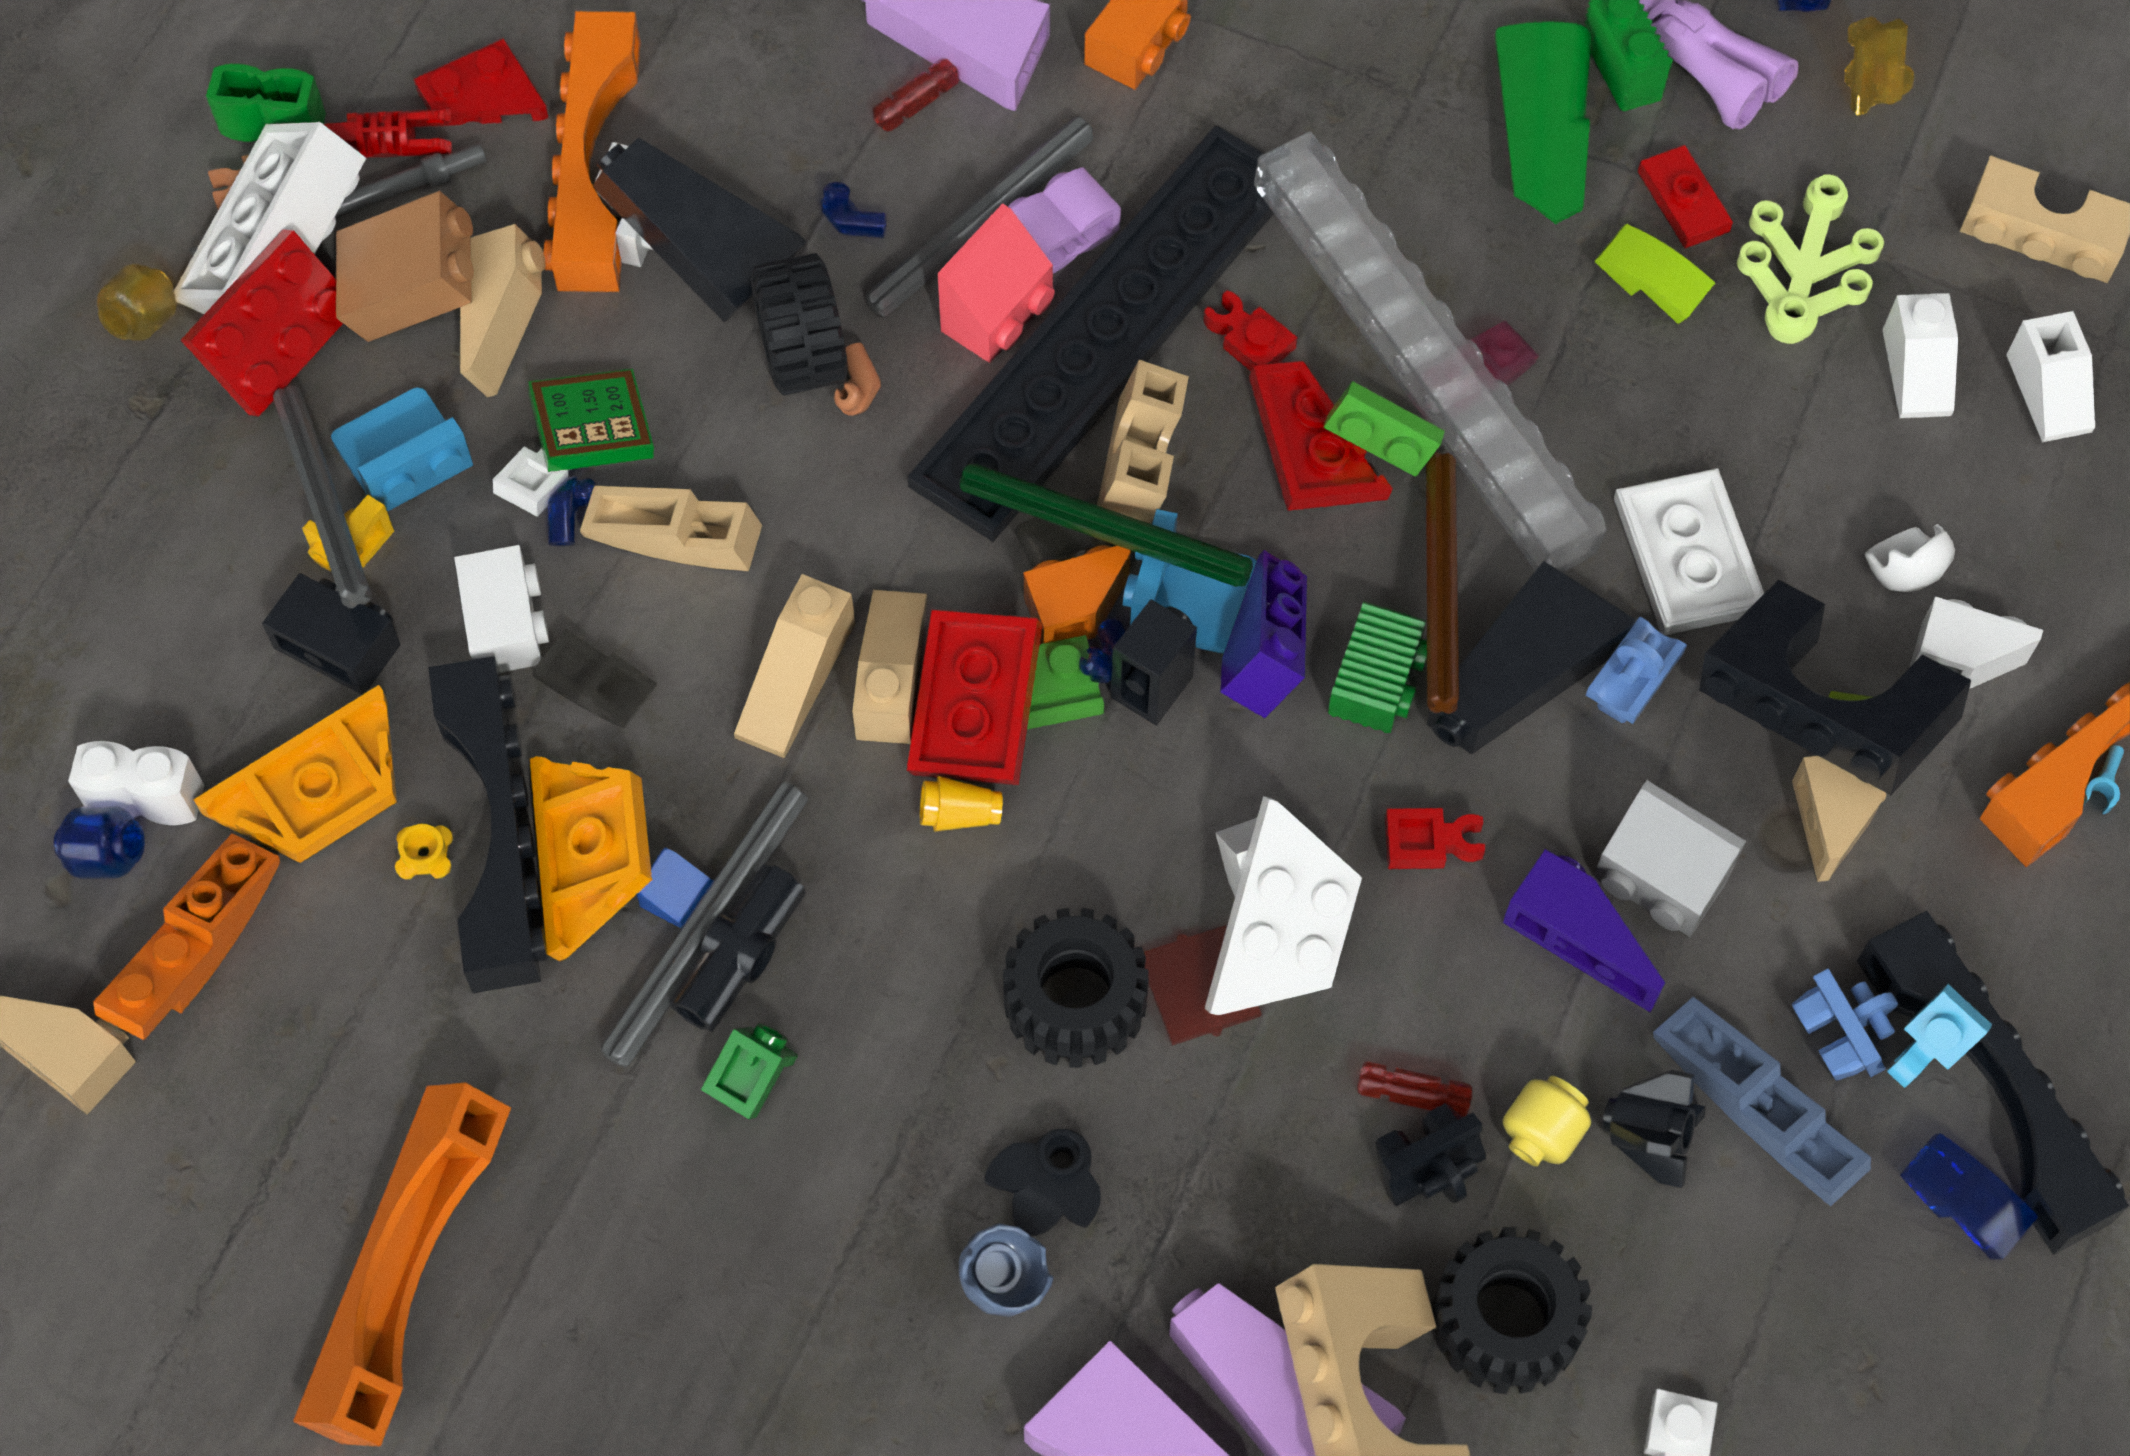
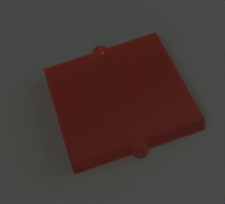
(1181, 984)

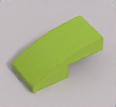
(1649, 265)

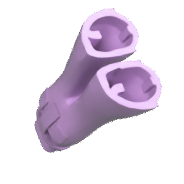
(1728, 65)

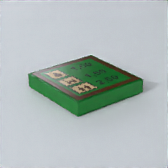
(590, 420)

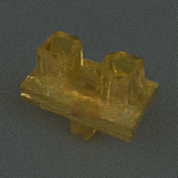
(1878, 65)

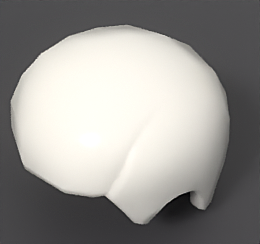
(1911, 559)

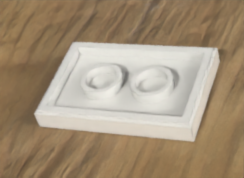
(1689, 551)

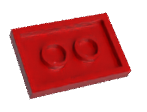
(267, 323)
(974, 697)

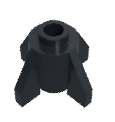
(1654, 1122)

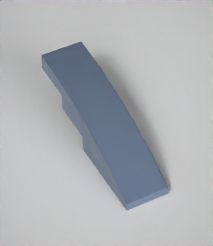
(1761, 1102)

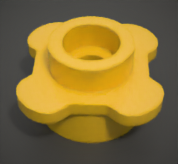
(420, 836)

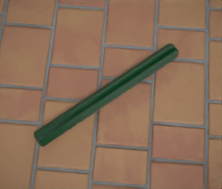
(1107, 525)

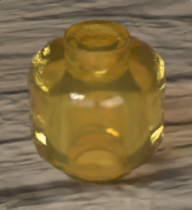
(136, 302)

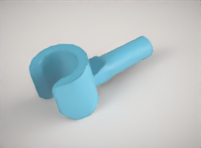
(2105, 781)

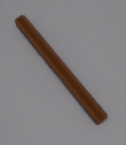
(1442, 584)

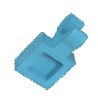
(1941, 1031)

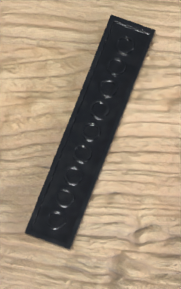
(1100, 330)

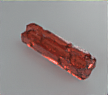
(915, 95)
(1413, 1088)

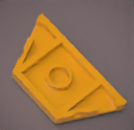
(313, 783)
(587, 846)

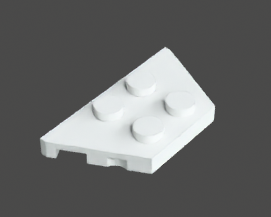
(1284, 917)

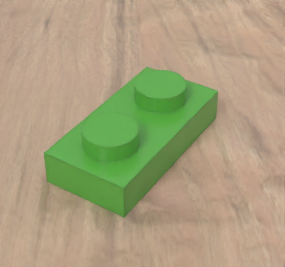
(1384, 429)

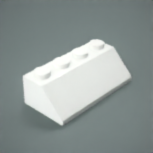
(287, 182)

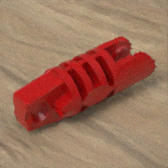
(393, 133)

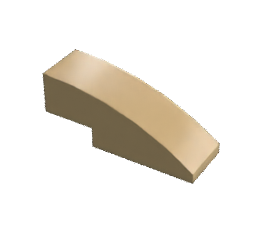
(673, 526)

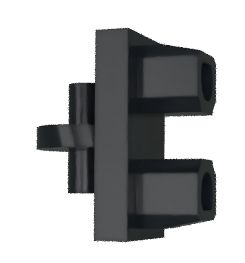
(1434, 1162)

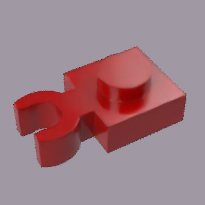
(1252, 337)
(1421, 838)

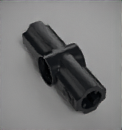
(737, 947)

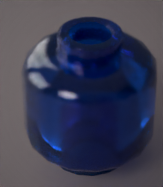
(99, 842)

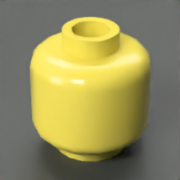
(1547, 1121)

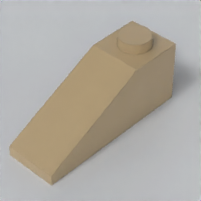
(503, 300)
(796, 664)
(889, 667)
(65, 1048)

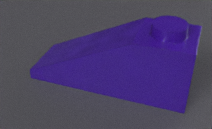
(1577, 922)

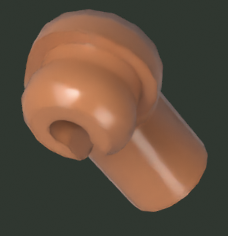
(862, 384)

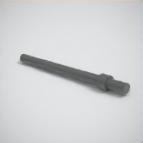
(432, 170)

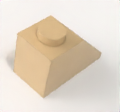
(1833, 811)

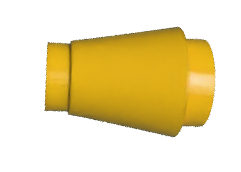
(958, 805)

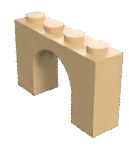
(1327, 1321)

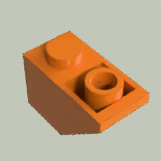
(1133, 36)
(1076, 593)

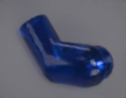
(846, 216)
(562, 508)
(1099, 662)

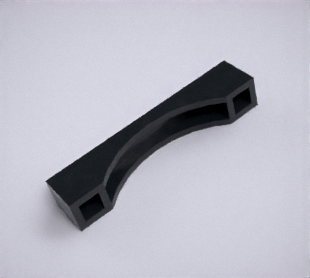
(497, 925)
(2057, 1167)

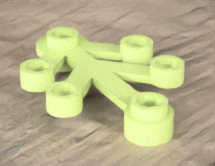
(1806, 265)

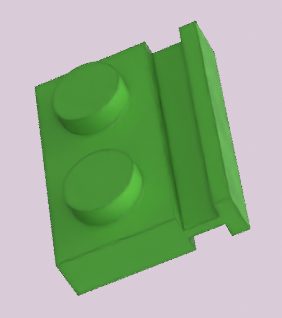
(1060, 688)

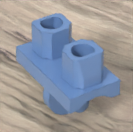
(1635, 672)
(1855, 1050)

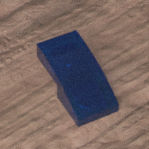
(1967, 1191)

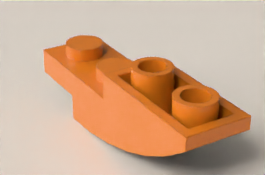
(194, 939)

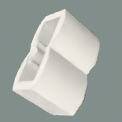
(144, 781)

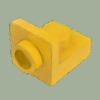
(368, 527)

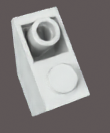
(2055, 375)
(1974, 640)

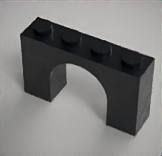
(1870, 738)

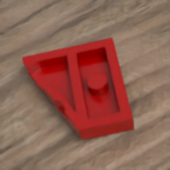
(481, 87)

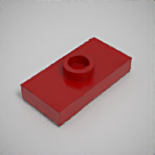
(1685, 196)

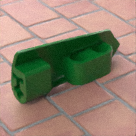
(1545, 113)

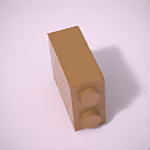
(404, 266)

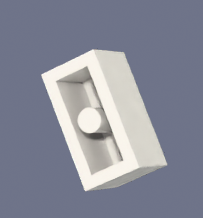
(499, 607)

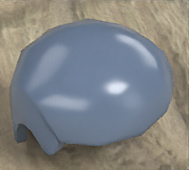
(1004, 1270)

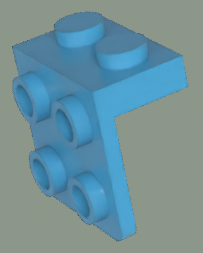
(402, 448)
(1204, 600)

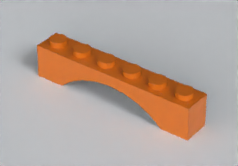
(602, 70)
(2048, 799)
(361, 1359)

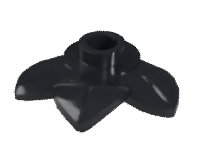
(1042, 1189)

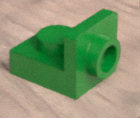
(748, 1068)

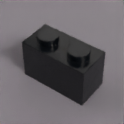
(329, 637)
(1153, 661)

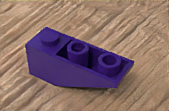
(1268, 637)

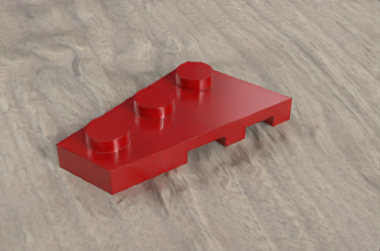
(1310, 461)

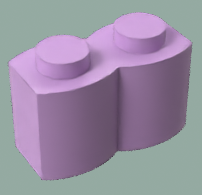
(1068, 216)

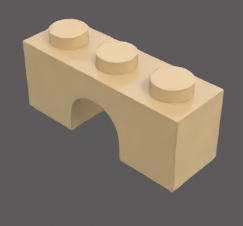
(2011, 216)
(1137, 459)

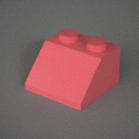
(994, 286)

